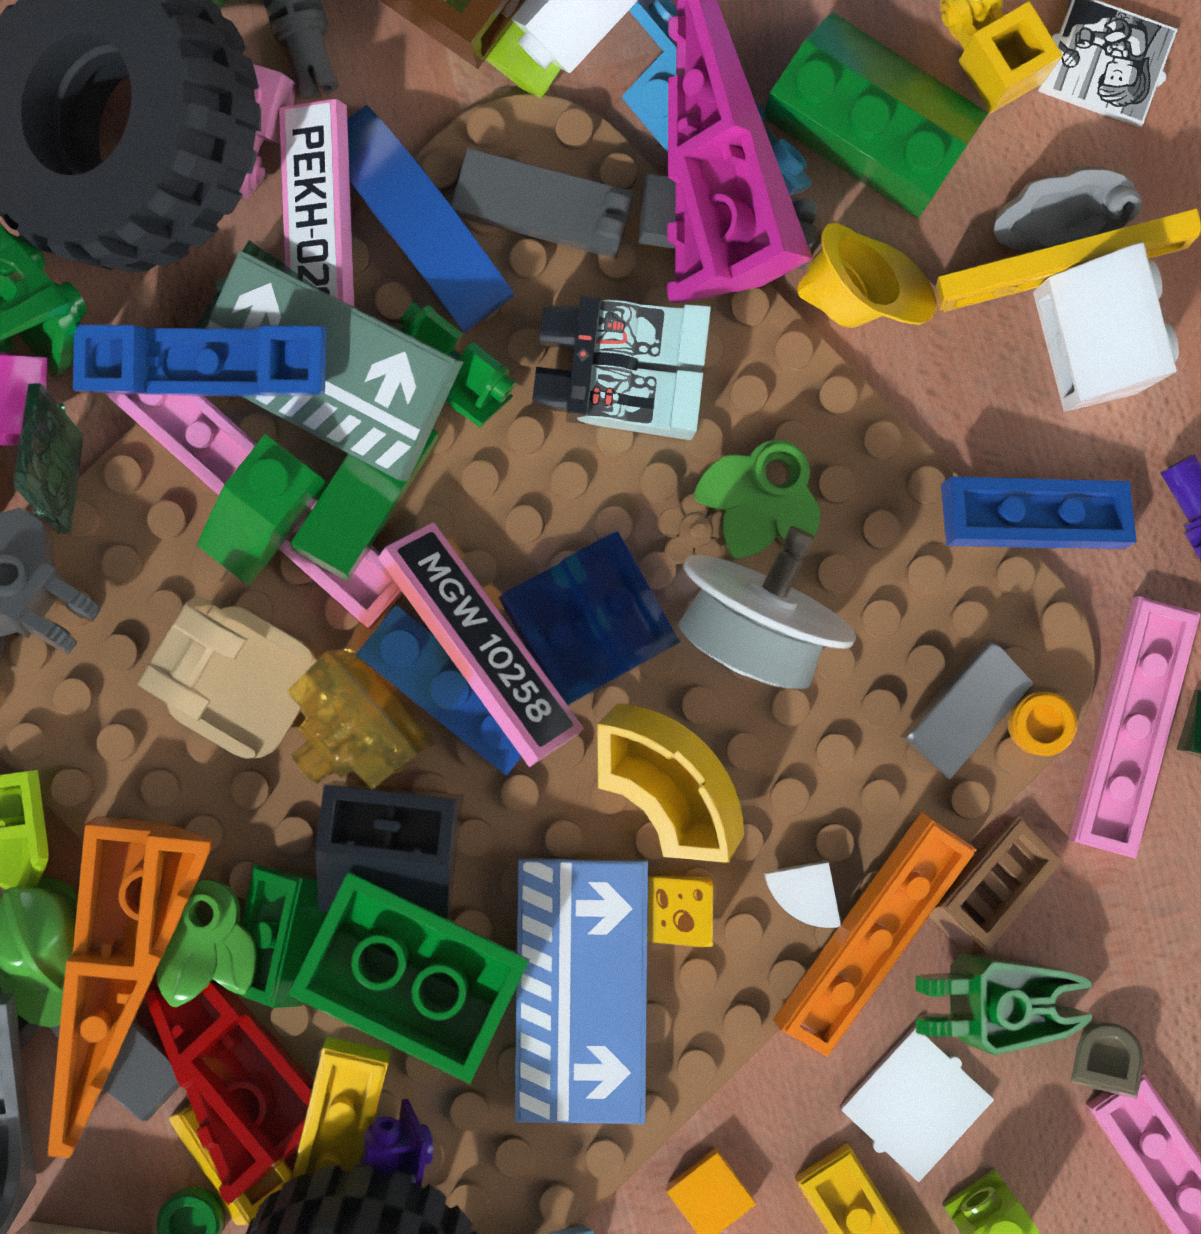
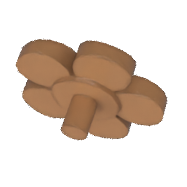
(692, 530)

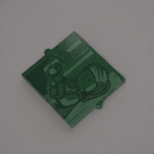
(48, 459)

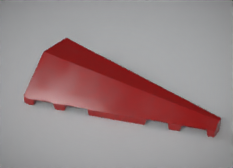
(239, 1083)

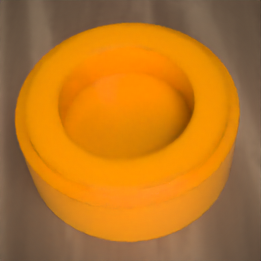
(1042, 723)

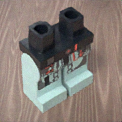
(629, 365)

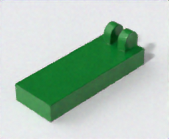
(352, 514)

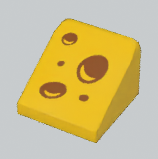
(680, 910)

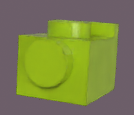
(989, 1209)

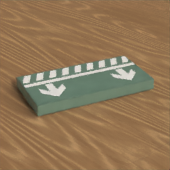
(378, 380)

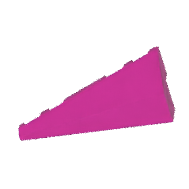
(730, 198)

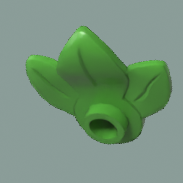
(755, 506)
(209, 951)

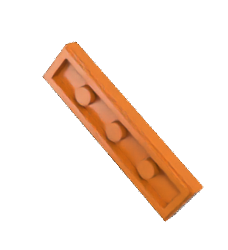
(874, 934)

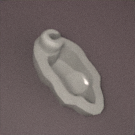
(1067, 208)

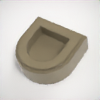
(1109, 1060)

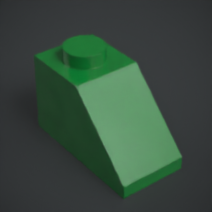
(259, 509)

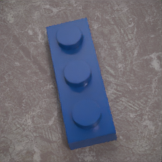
(1038, 513)
(422, 670)

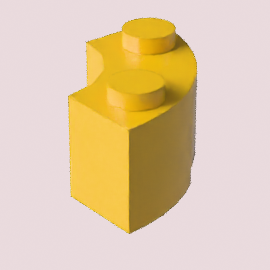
(672, 780)

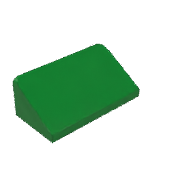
(284, 922)

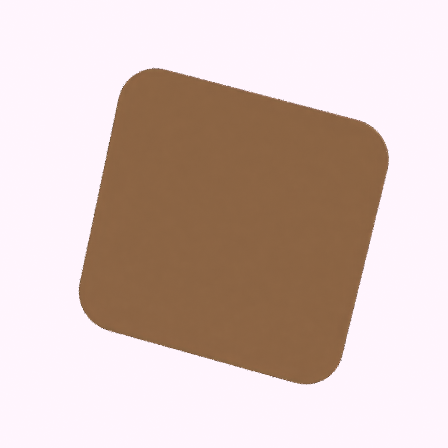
(810, 765)

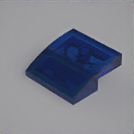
(589, 618)

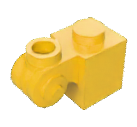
(1001, 51)

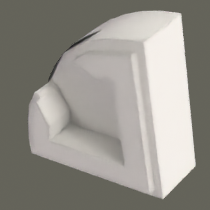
(806, 893)

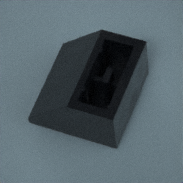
(390, 838)

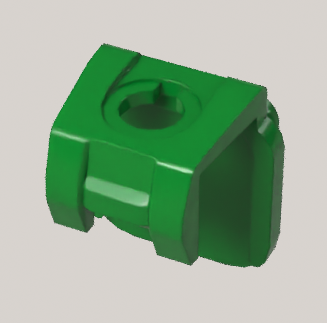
(35, 305)

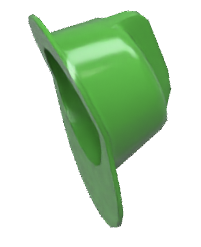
(35, 945)

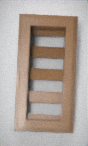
(993, 922)

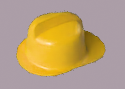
(865, 279)

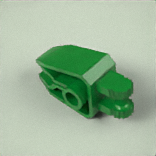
(1001, 1003)

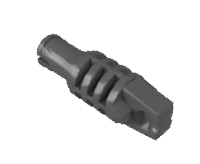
(301, 29)

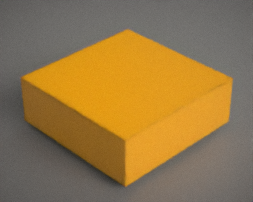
(710, 1194)

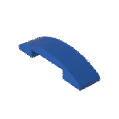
(422, 222)
(200, 361)

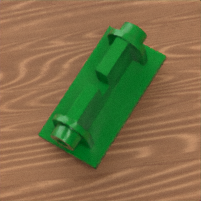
(482, 381)

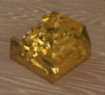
(353, 722)

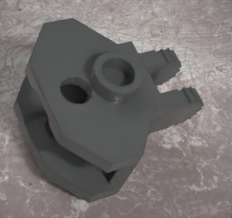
(32, 583)

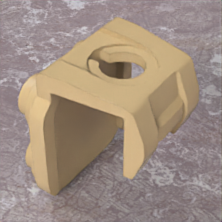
(229, 676)

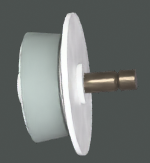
(759, 620)

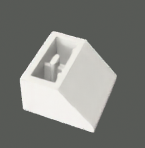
(1106, 328)

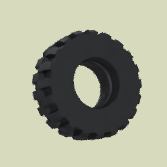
(182, 143)

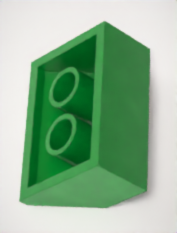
(873, 113)
(409, 977)

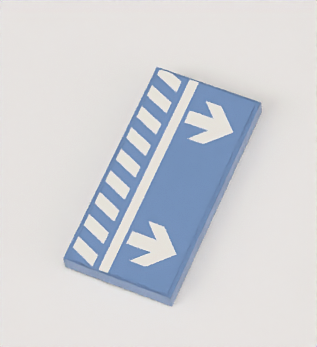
(581, 991)

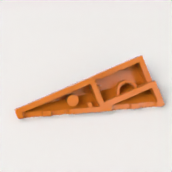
(127, 909)

